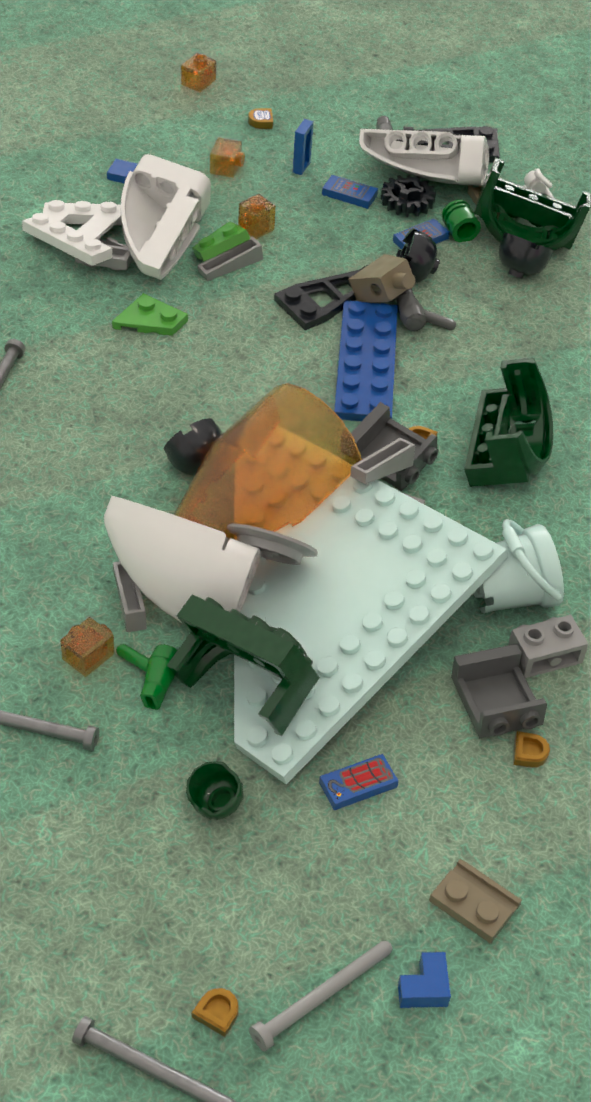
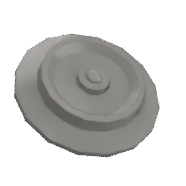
(272, 544)

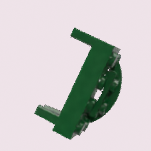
(540, 210)
(511, 458)
(221, 633)

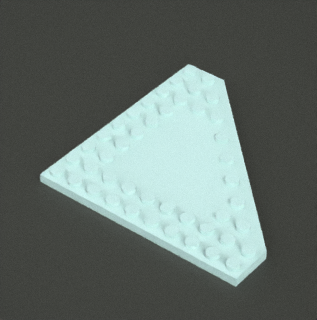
(358, 609)

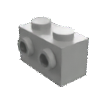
(549, 645)

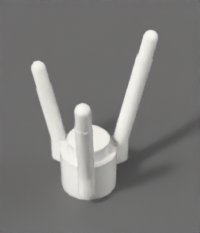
(537, 182)

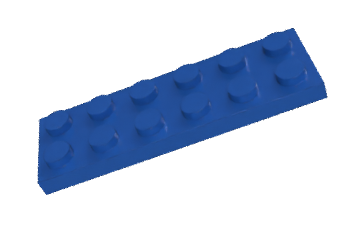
(365, 359)

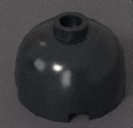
(420, 253)
(522, 255)
(189, 450)

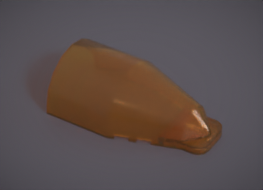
(272, 464)

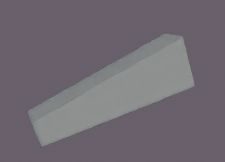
(232, 259)
(385, 461)
(130, 600)

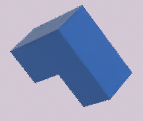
(428, 988)

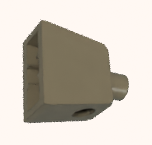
(388, 273)

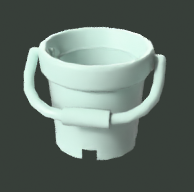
(529, 573)

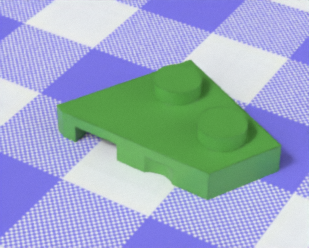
(220, 241)
(151, 316)

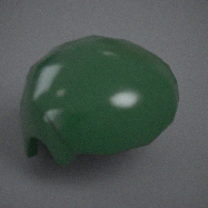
(214, 790)

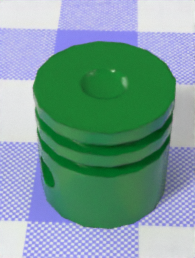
(461, 221)

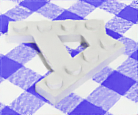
(80, 243)

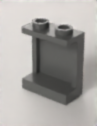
(380, 430)
(496, 691)

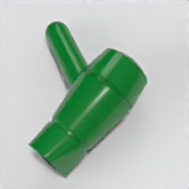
(157, 676)

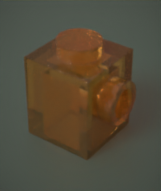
(198, 72)
(226, 157)
(257, 216)
(87, 646)

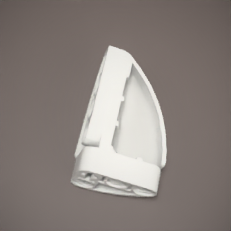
(460, 165)
(161, 212)
(179, 557)

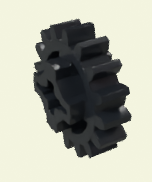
(408, 195)

